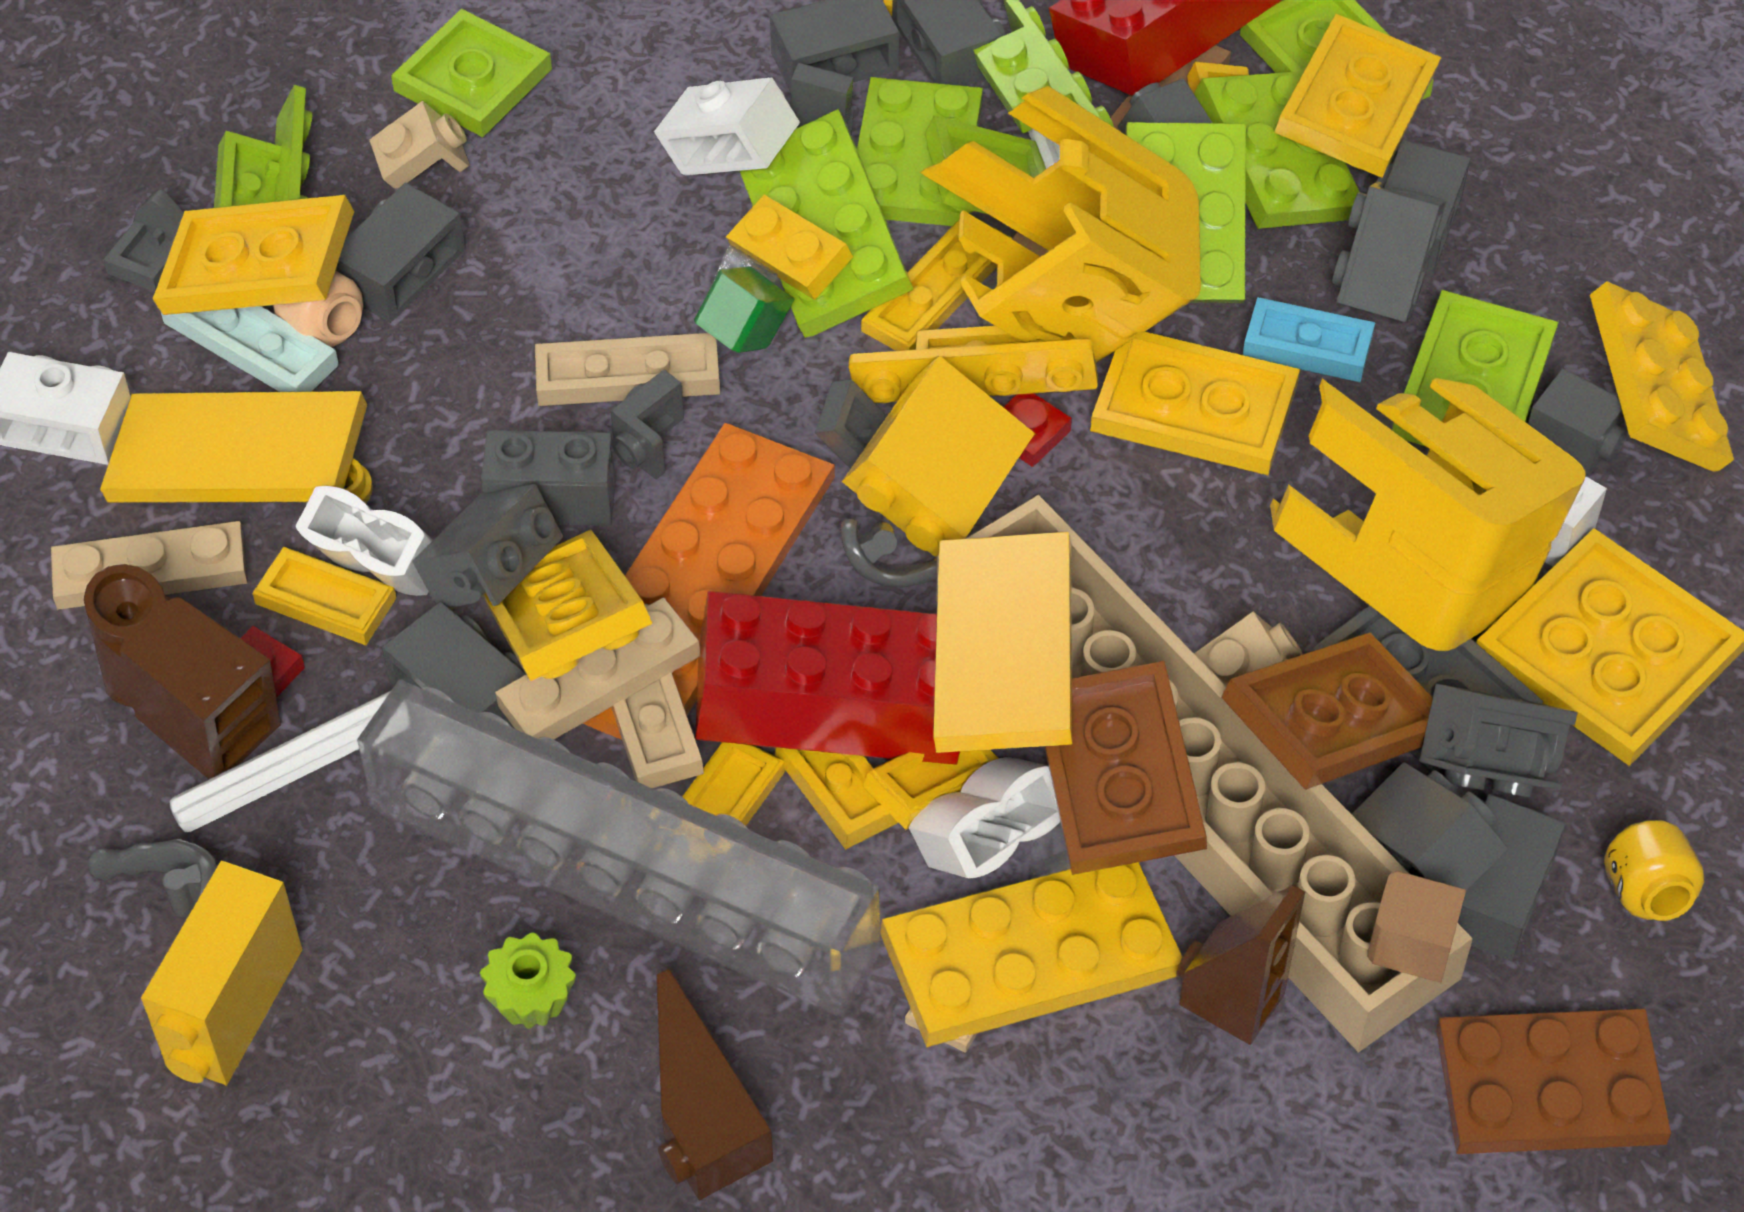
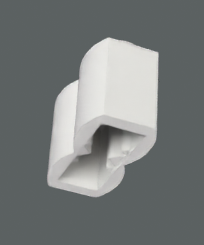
(365, 538)
(986, 820)

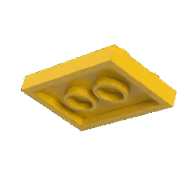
(1358, 95)
(254, 255)
(1661, 377)
(1196, 401)

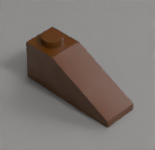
(1243, 965)
(706, 1113)

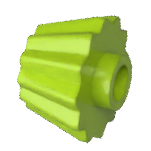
(528, 980)

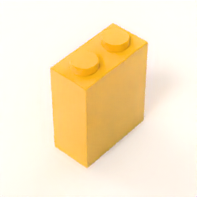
(938, 457)
(222, 974)

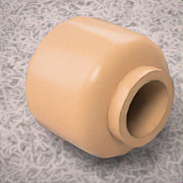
(327, 319)

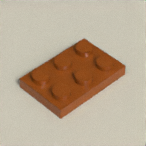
(1333, 709)
(1127, 774)
(1552, 1081)

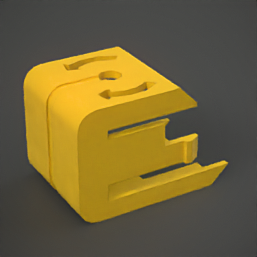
(1107, 212)
(1434, 544)

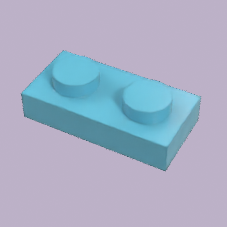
(1309, 339)

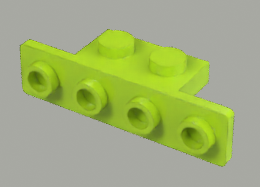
(1029, 62)
(262, 171)

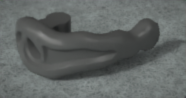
(881, 540)
(185, 865)

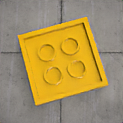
(1613, 645)

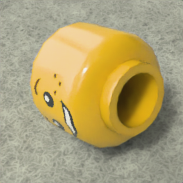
(1654, 870)

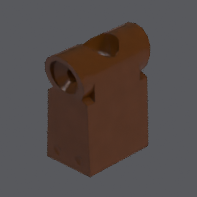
(180, 670)

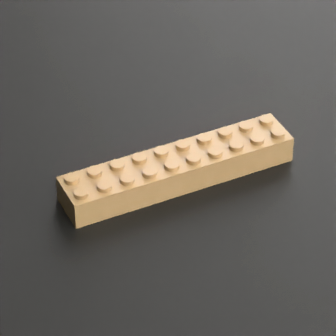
(1255, 814)

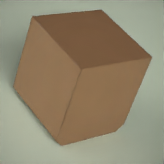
(1415, 925)

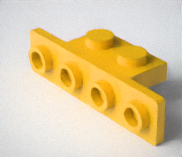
(986, 357)

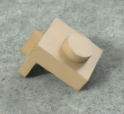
(417, 143)
(1248, 647)

